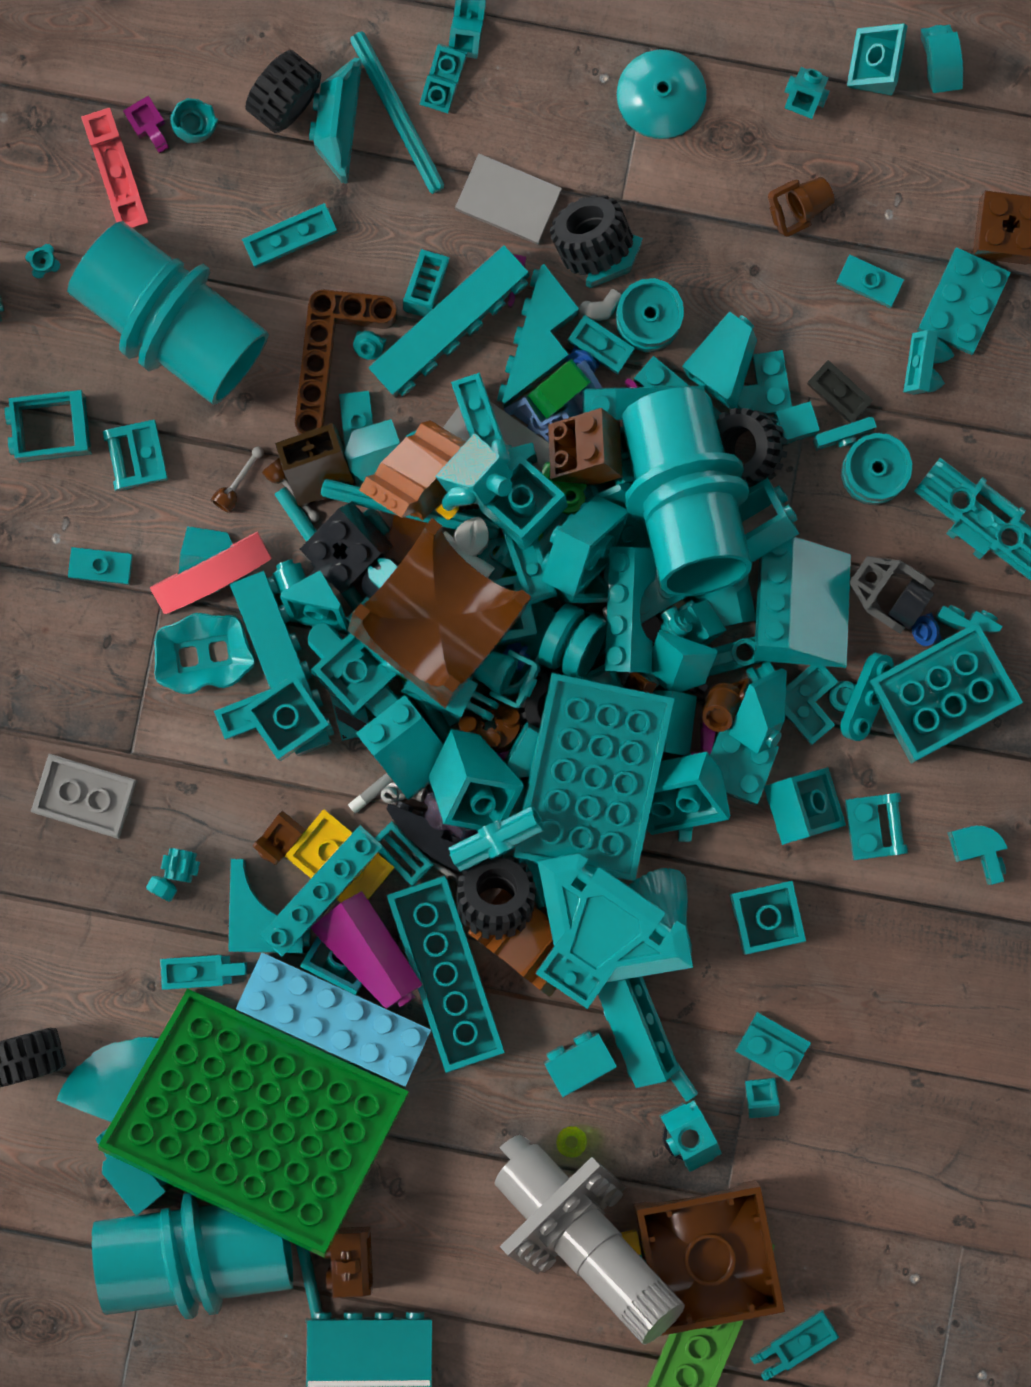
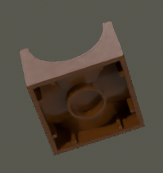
(437, 617)
(713, 1255)

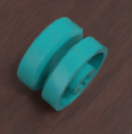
(640, 300)
(893, 463)
(573, 641)

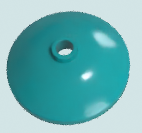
(658, 113)

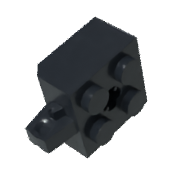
(328, 550)

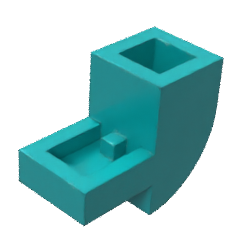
(943, 58)
(980, 842)

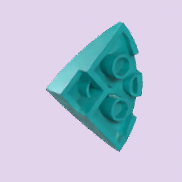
(106, 1077)

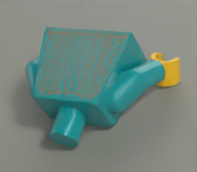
(475, 475)

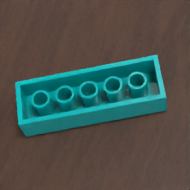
(448, 972)

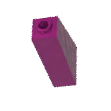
(368, 950)

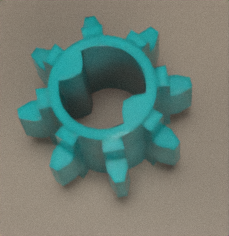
(180, 865)

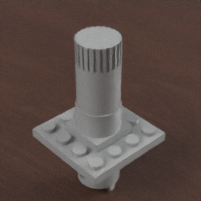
(569, 1221)

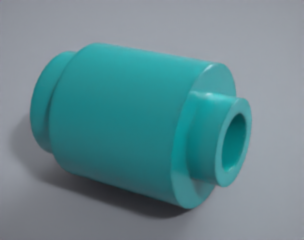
(288, 574)

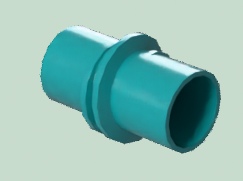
(167, 313)
(686, 492)
(185, 1260)

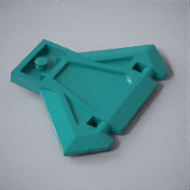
(603, 931)

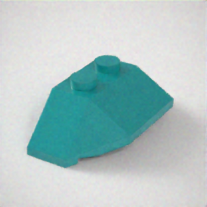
(336, 118)

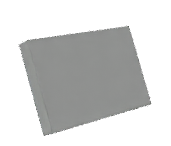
(508, 199)
(84, 796)

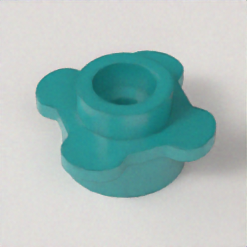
(44, 252)

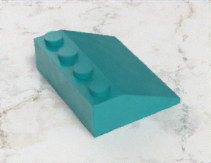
(803, 605)
(945, 692)

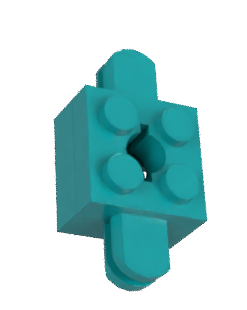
(351, 671)
(457, 705)

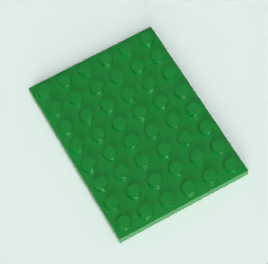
(254, 1122)

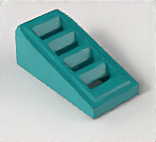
(418, 301)

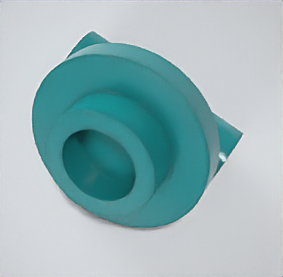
(368, 344)

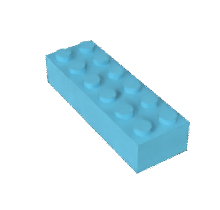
(333, 1019)

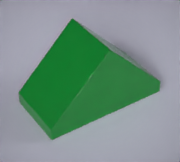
(559, 388)

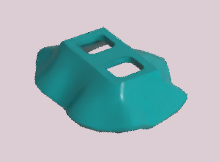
(200, 631)

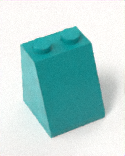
(403, 745)
(472, 782)

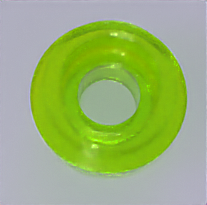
(571, 1151)

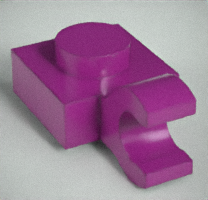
(146, 121)

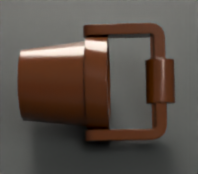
(803, 200)
(723, 704)

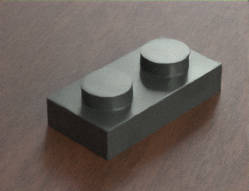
(839, 392)

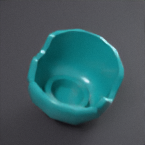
(193, 120)

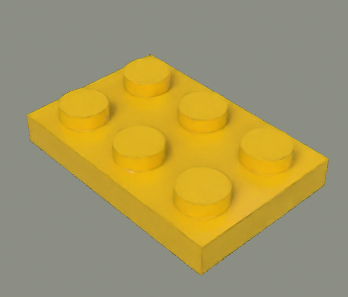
(321, 842)

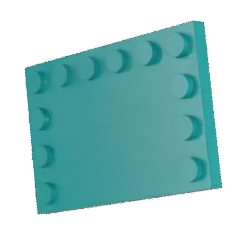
(595, 773)

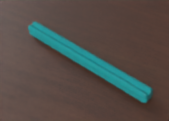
(397, 112)
(348, 493)

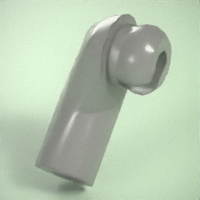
(603, 309)
(392, 794)

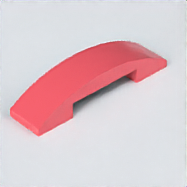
(115, 168)
(211, 574)

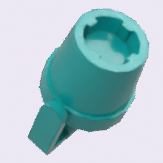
(499, 671)

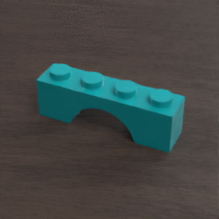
(626, 643)

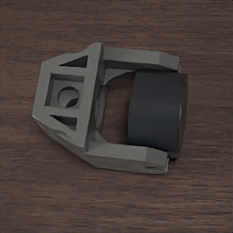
(909, 604)

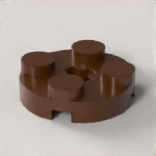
(506, 720)

